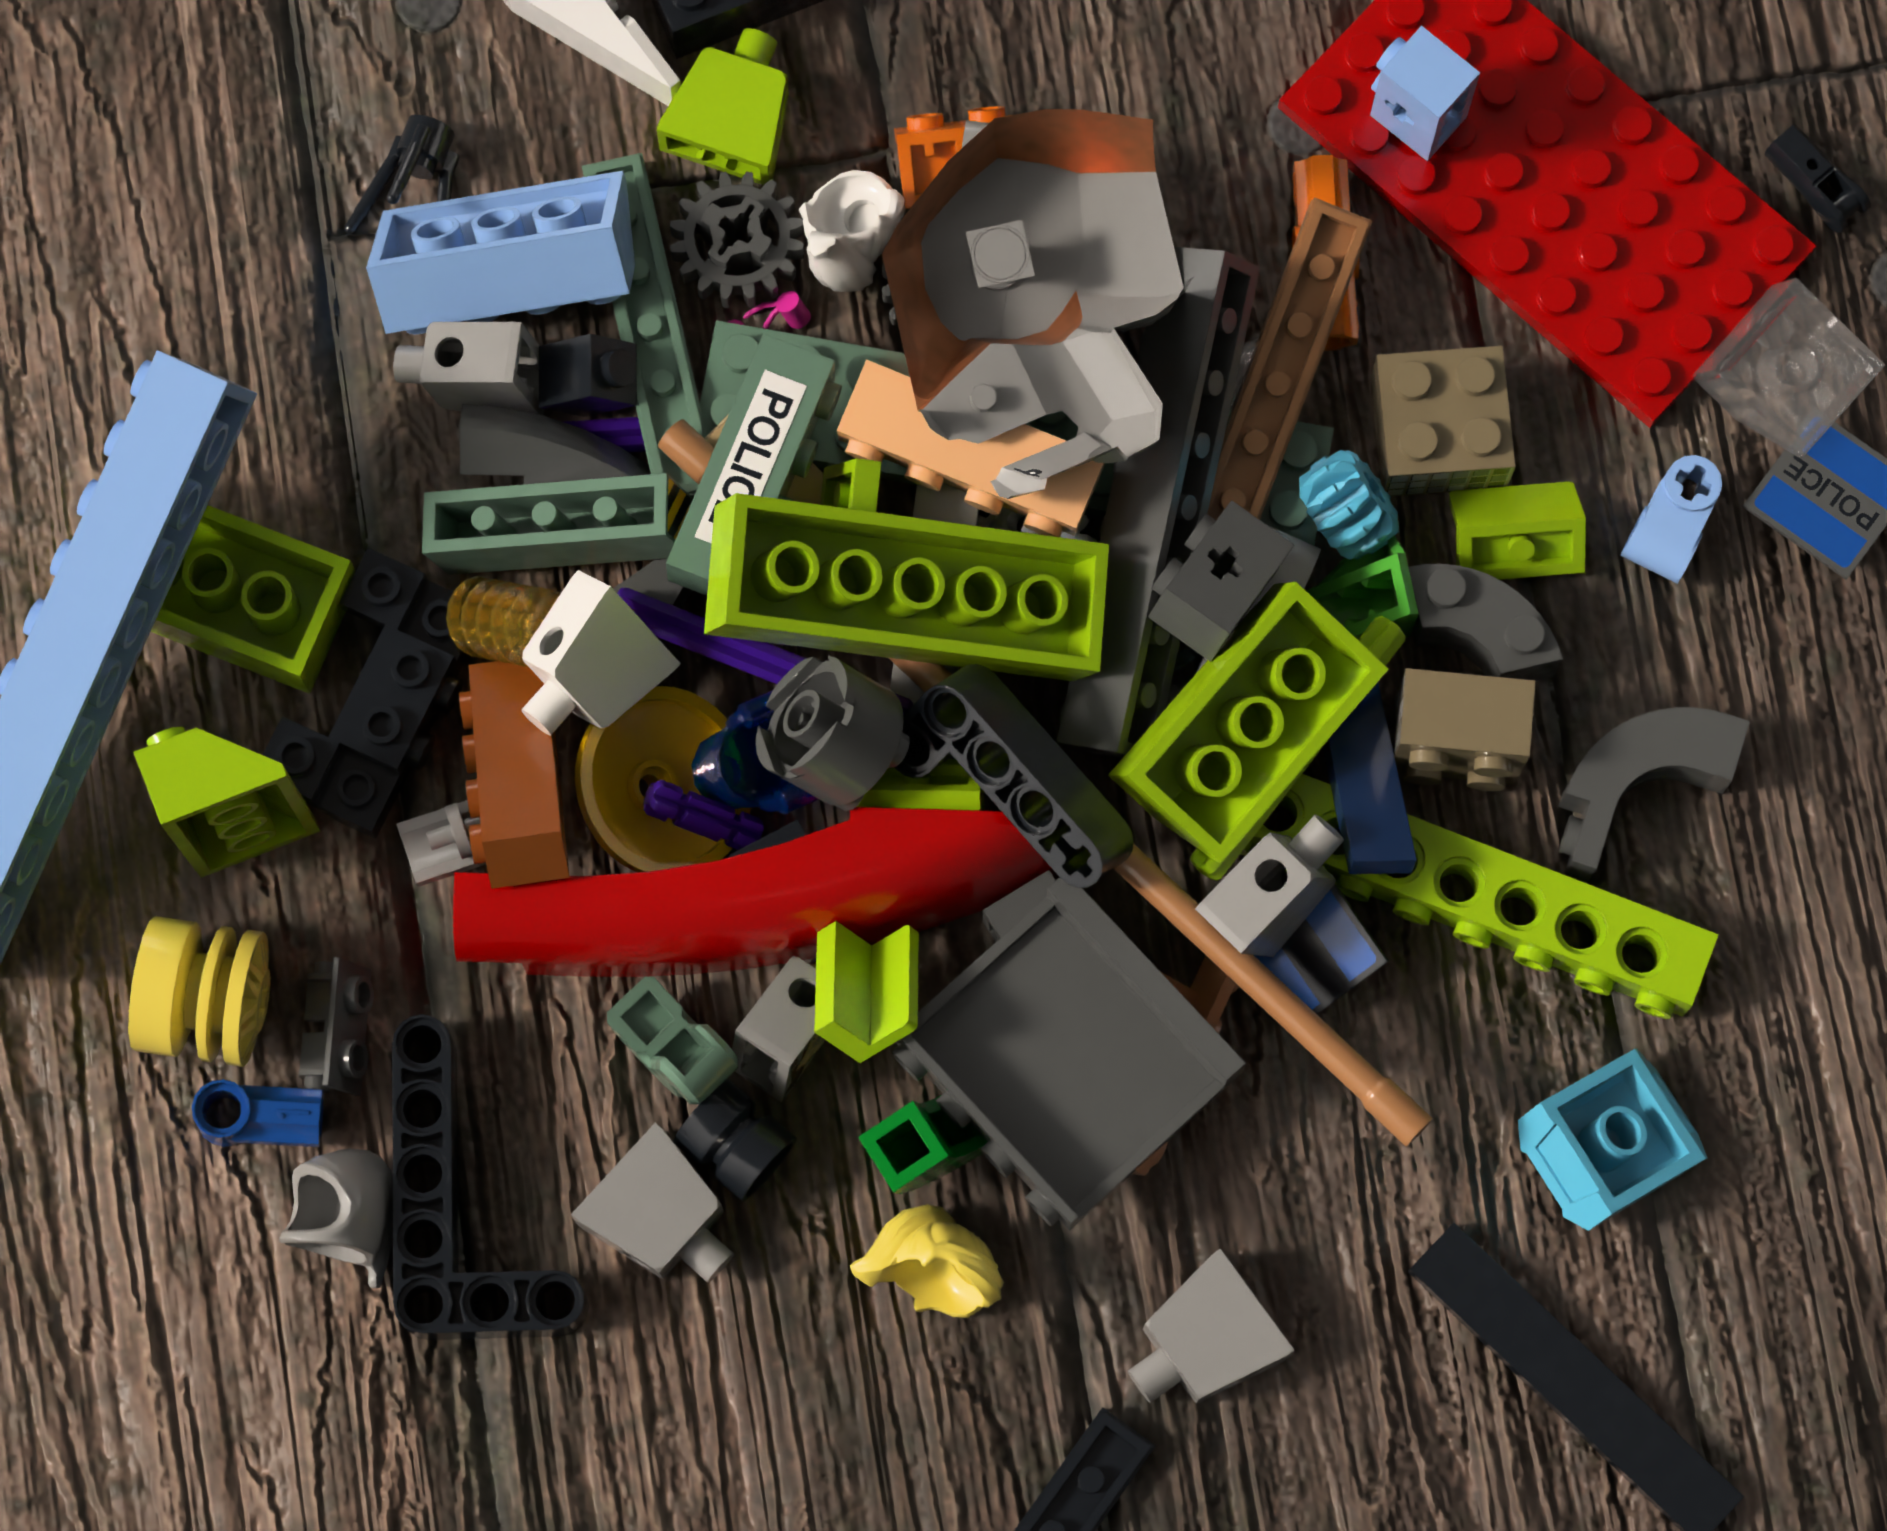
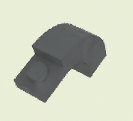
(1663, 744)

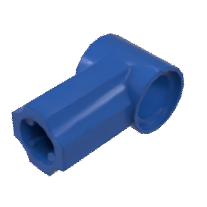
(266, 1115)

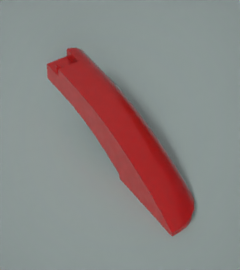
(752, 907)

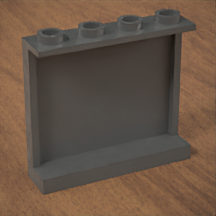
(1067, 1055)

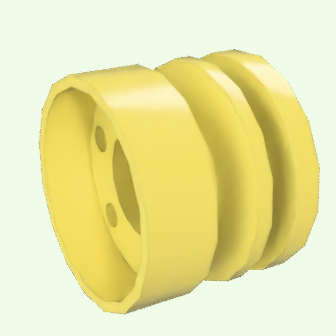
(186, 990)

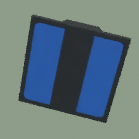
(1326, 953)

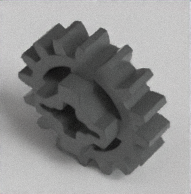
(717, 223)

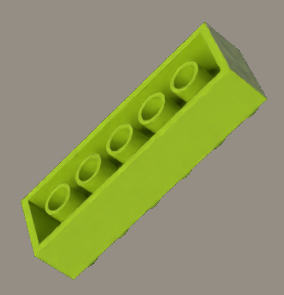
(905, 588)

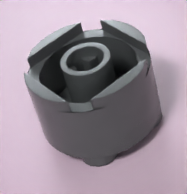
(832, 731)

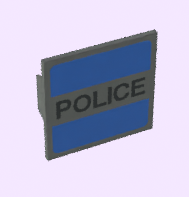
(1827, 500)

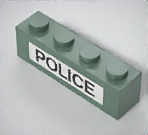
(759, 445)

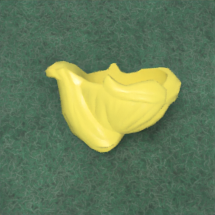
(933, 1262)

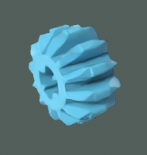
(1348, 504)

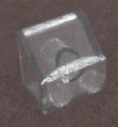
(1788, 368)

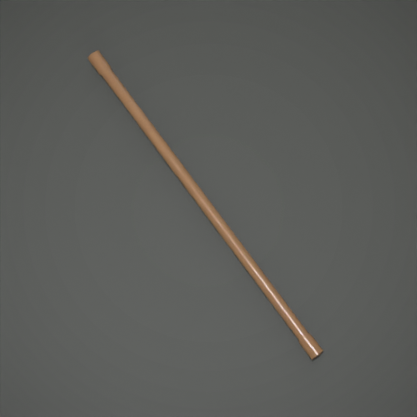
(1377, 1093)

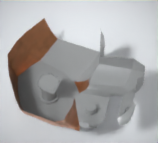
(1076, 268)

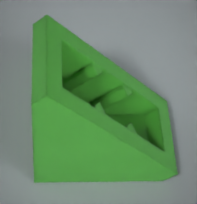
(1370, 588)

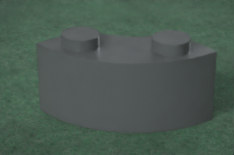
(1483, 621)

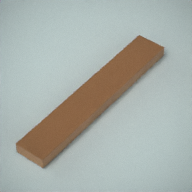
(1287, 356)

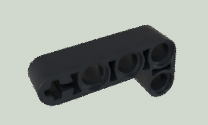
(1019, 770)

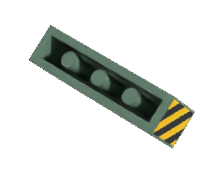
(553, 523)

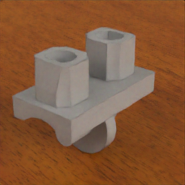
(439, 843)

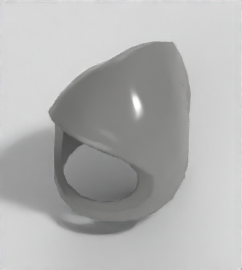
(344, 1210)

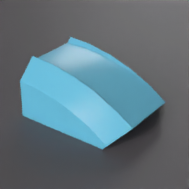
(1609, 1140)

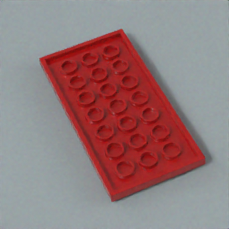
(1561, 194)

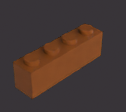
(516, 779)

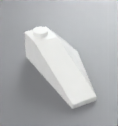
(600, 35)

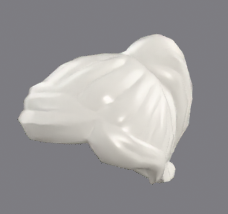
(849, 228)

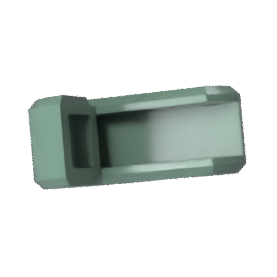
(673, 1047)

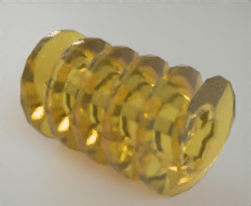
(496, 617)

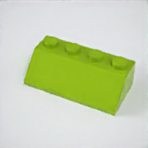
(1249, 721)
(220, 798)

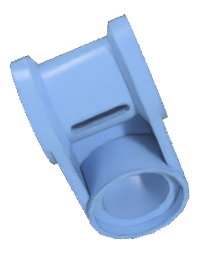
(1670, 524)

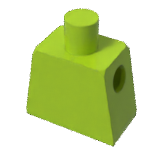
(730, 110)

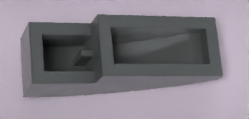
(537, 448)

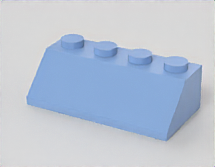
(503, 253)

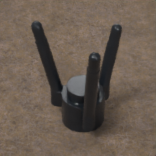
(418, 154)

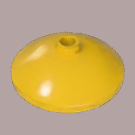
(651, 744)

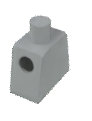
(474, 365)
(1252, 903)
(656, 1210)
(1209, 1336)

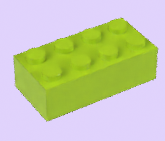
(256, 599)

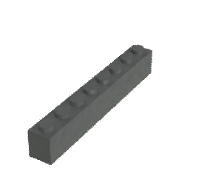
(1161, 499)

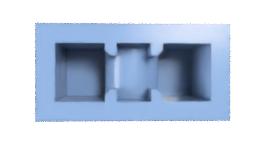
(1422, 91)

